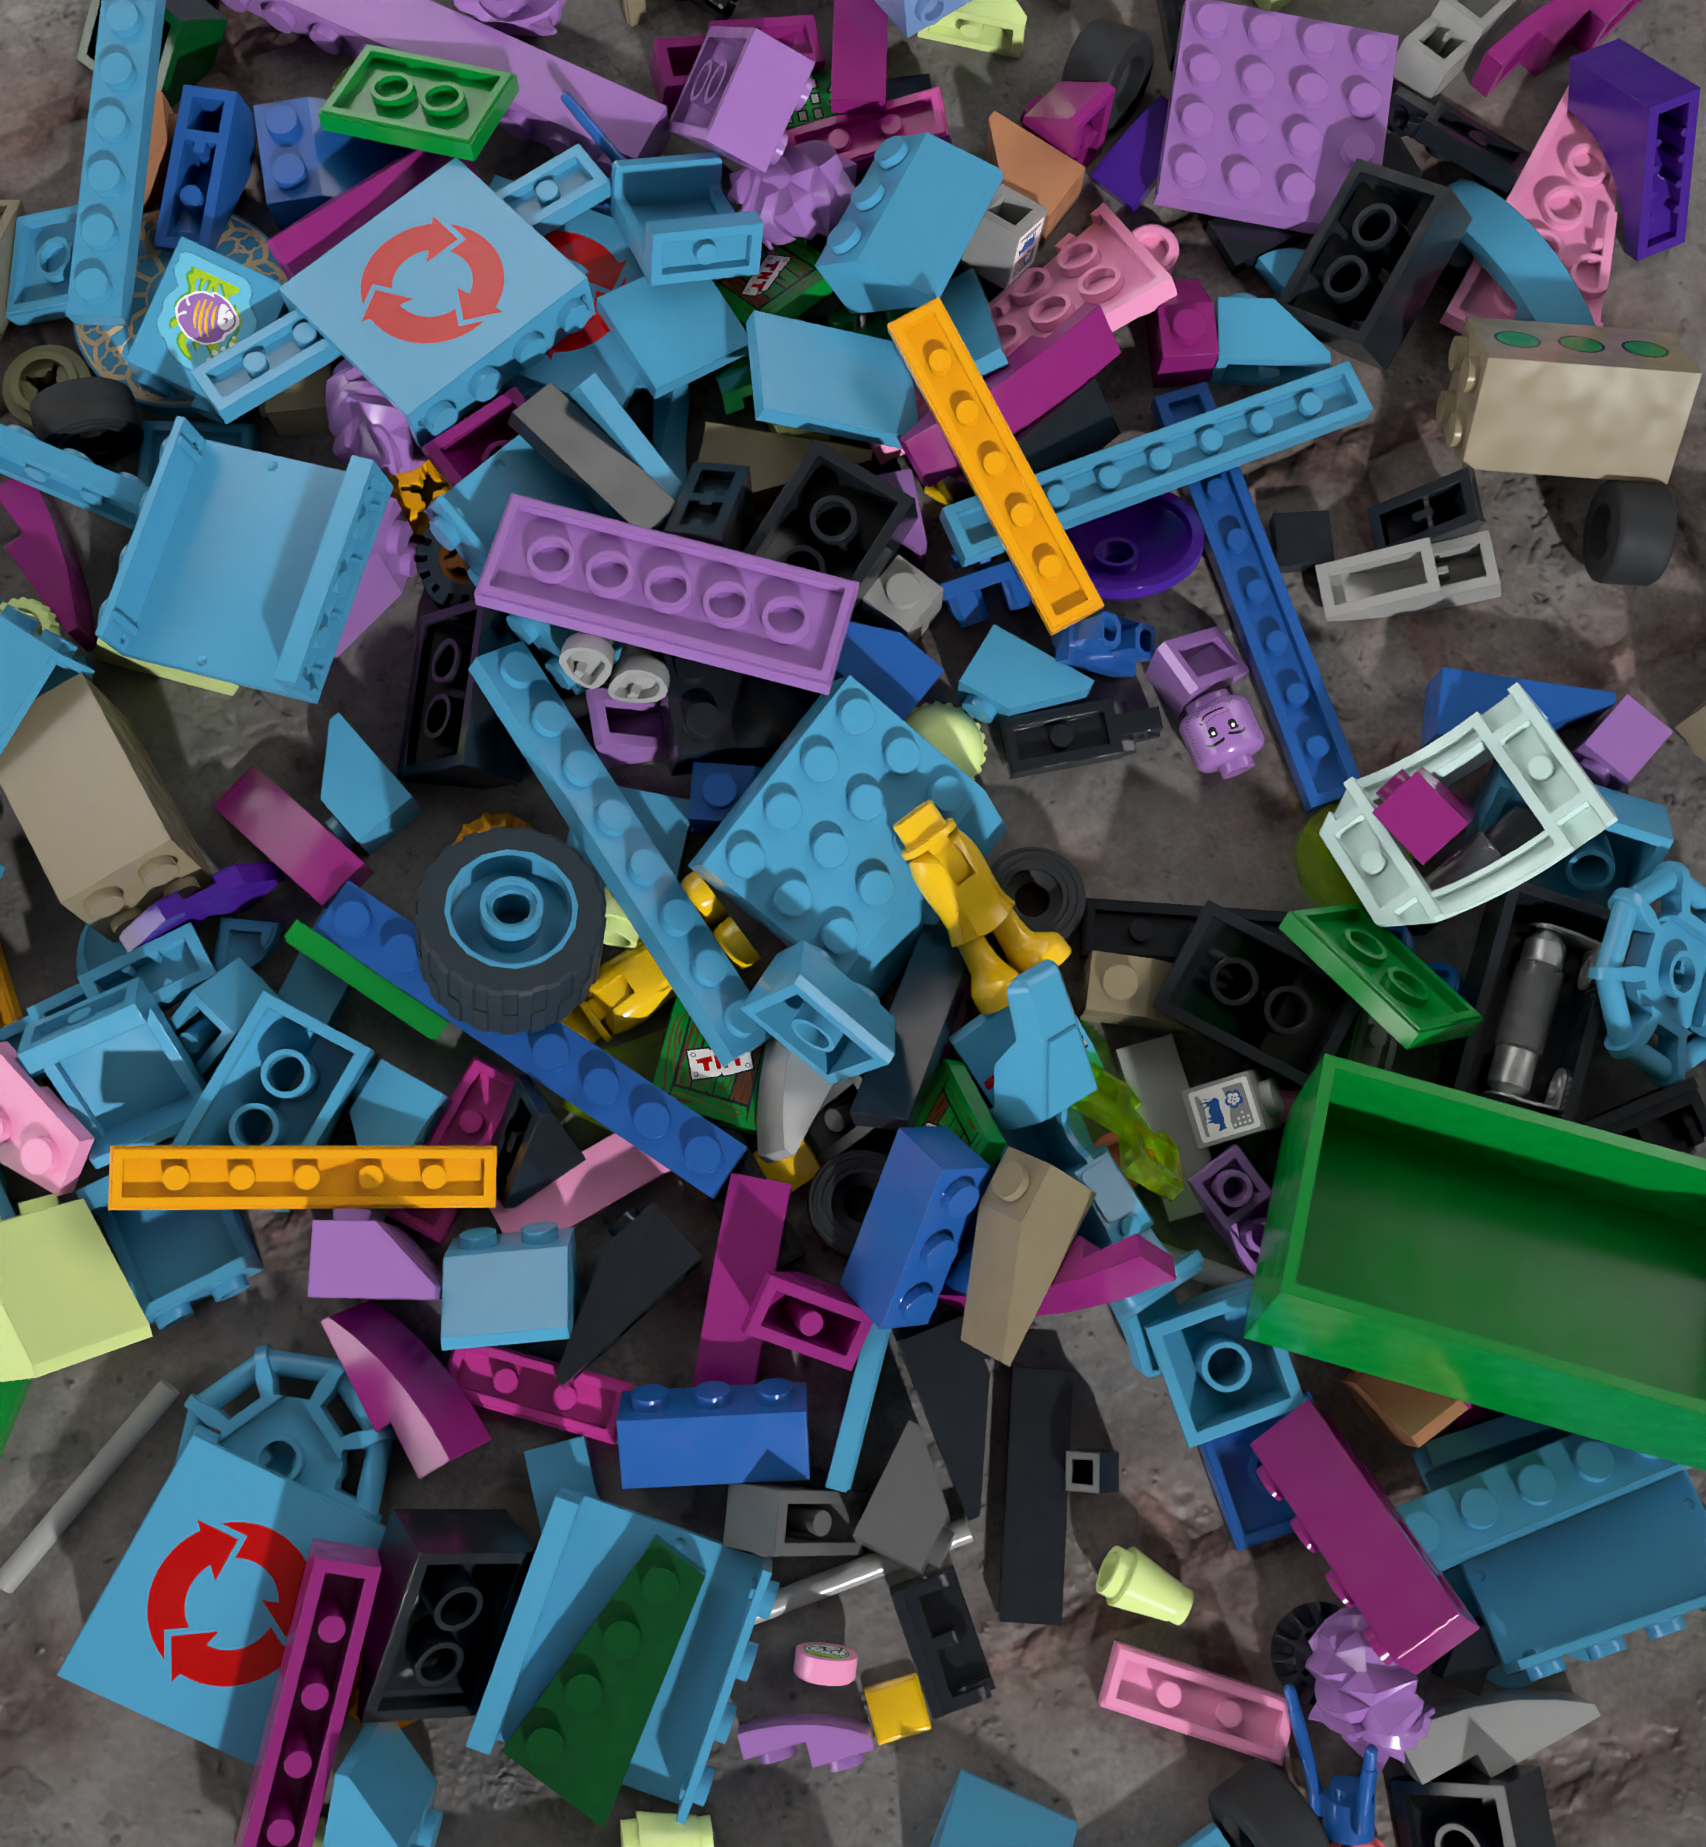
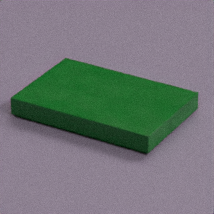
(419, 102)
(1381, 974)

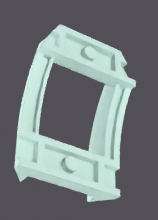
(1535, 763)

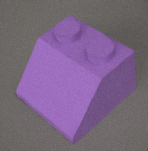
(369, 1260)

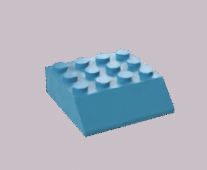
(816, 838)

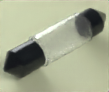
(1483, 849)

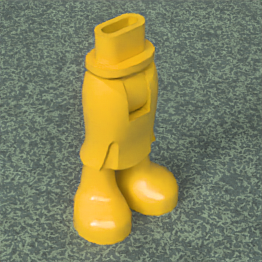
(972, 904)
(632, 984)

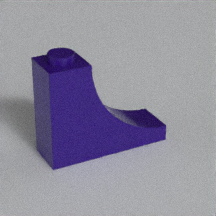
(1647, 133)

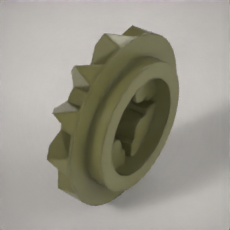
(38, 367)

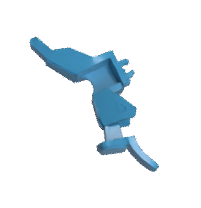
(1032, 1109)

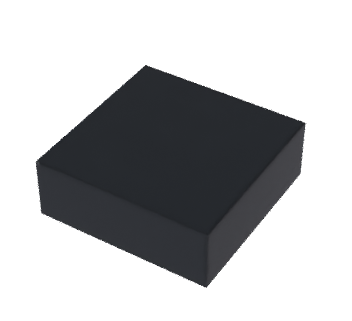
(1301, 540)

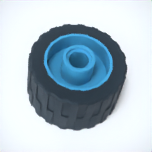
(510, 929)

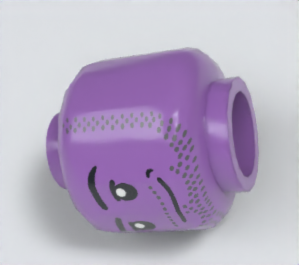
(1221, 733)

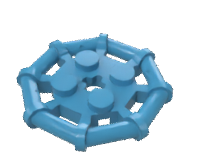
(1659, 948)
(297, 1424)

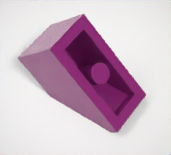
(1072, 118)
(1183, 337)
(1422, 812)
(808, 1318)

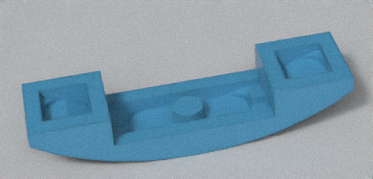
(1519, 259)

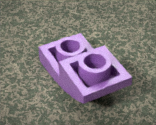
(1235, 1203)
(828, 1737)

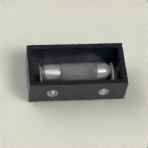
(1534, 1002)

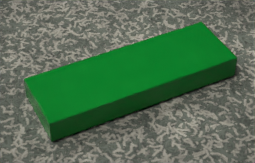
(365, 980)

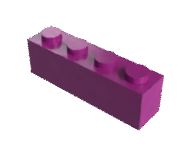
(1363, 1538)

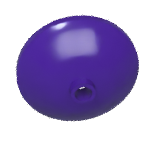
(1140, 547)

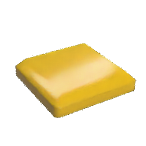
(792, 1170)
(897, 1708)

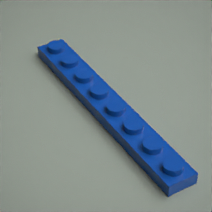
(1265, 620)
(551, 1056)

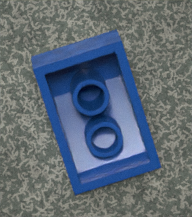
(307, 164)

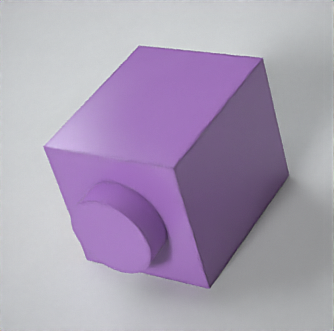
(1620, 743)

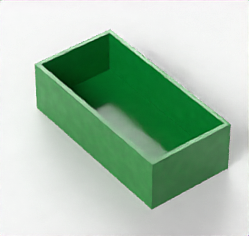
(1490, 1258)

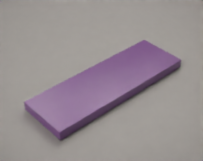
(667, 593)

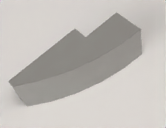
(1447, 43)
(1410, 578)
(786, 1103)
(1495, 1729)

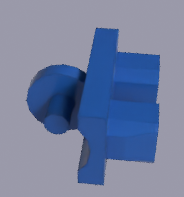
(964, 593)
(1105, 645)

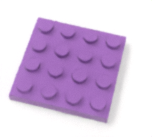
(1270, 113)

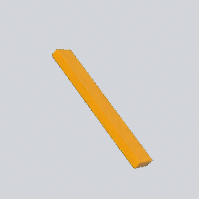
(995, 466)
(301, 1176)

